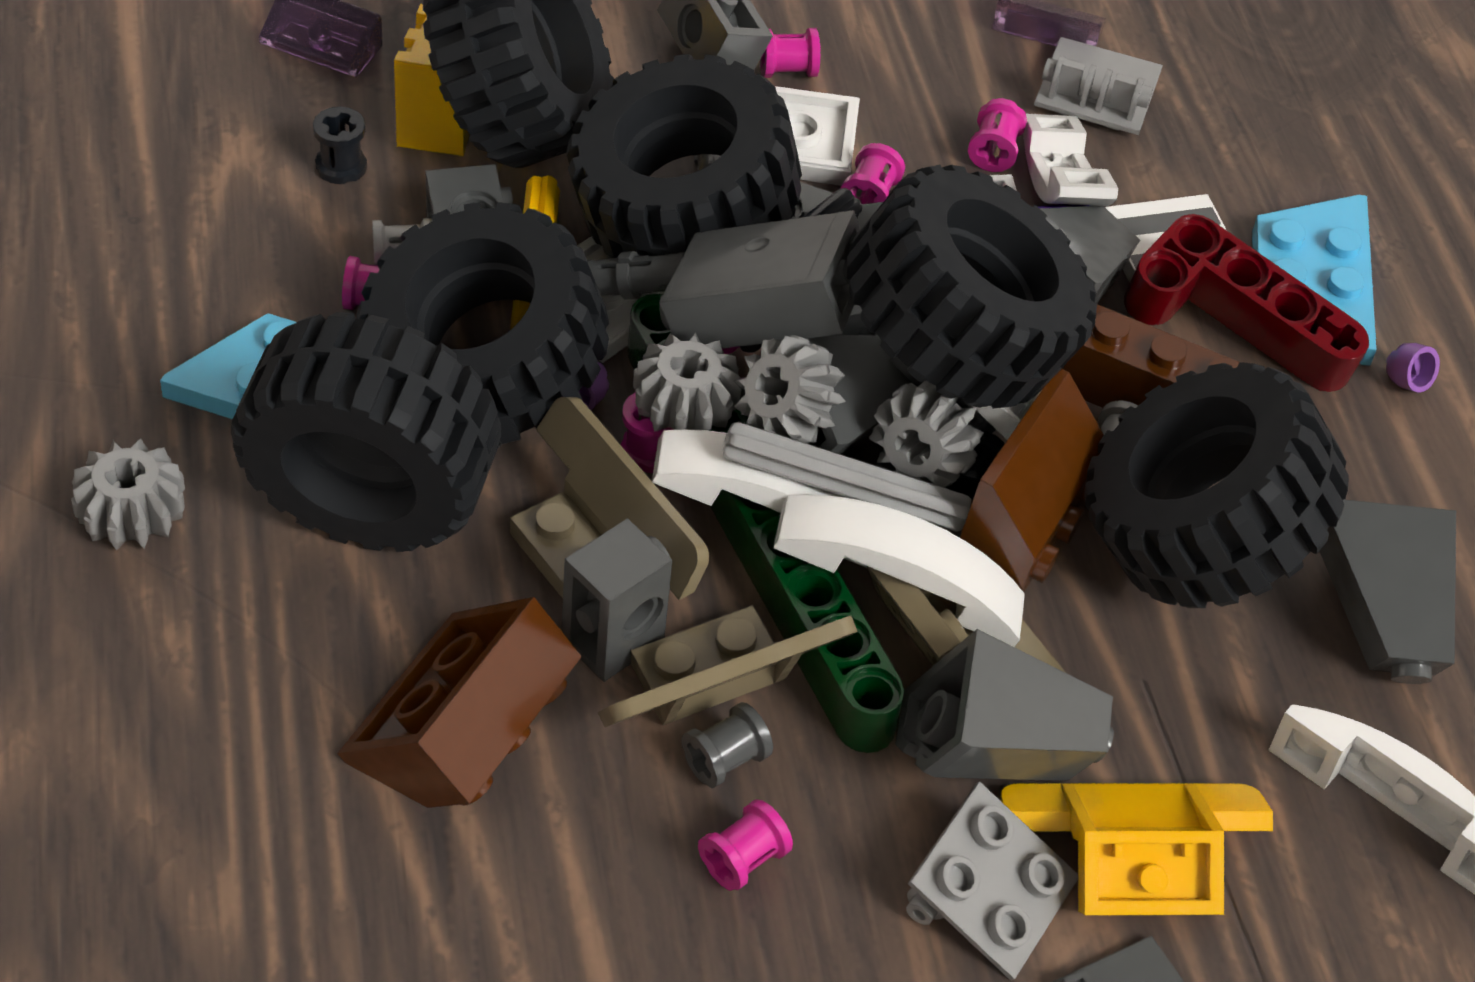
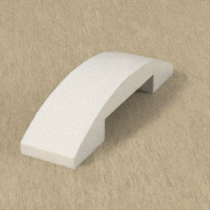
(1059, 166)
(695, 467)
(905, 547)
(1390, 771)

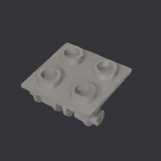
(1098, 85)
(991, 881)

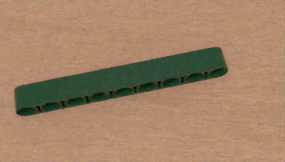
(800, 596)

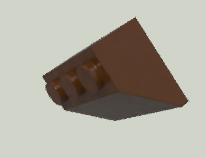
(1133, 358)
(1036, 484)
(464, 703)

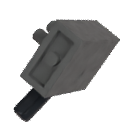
(766, 279)

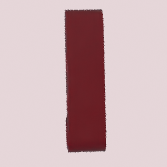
(1250, 297)

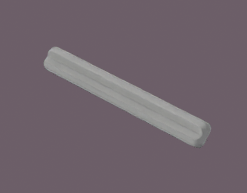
(845, 476)

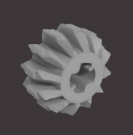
(686, 384)
(790, 388)
(926, 434)
(128, 494)

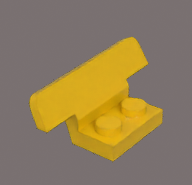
(1144, 842)

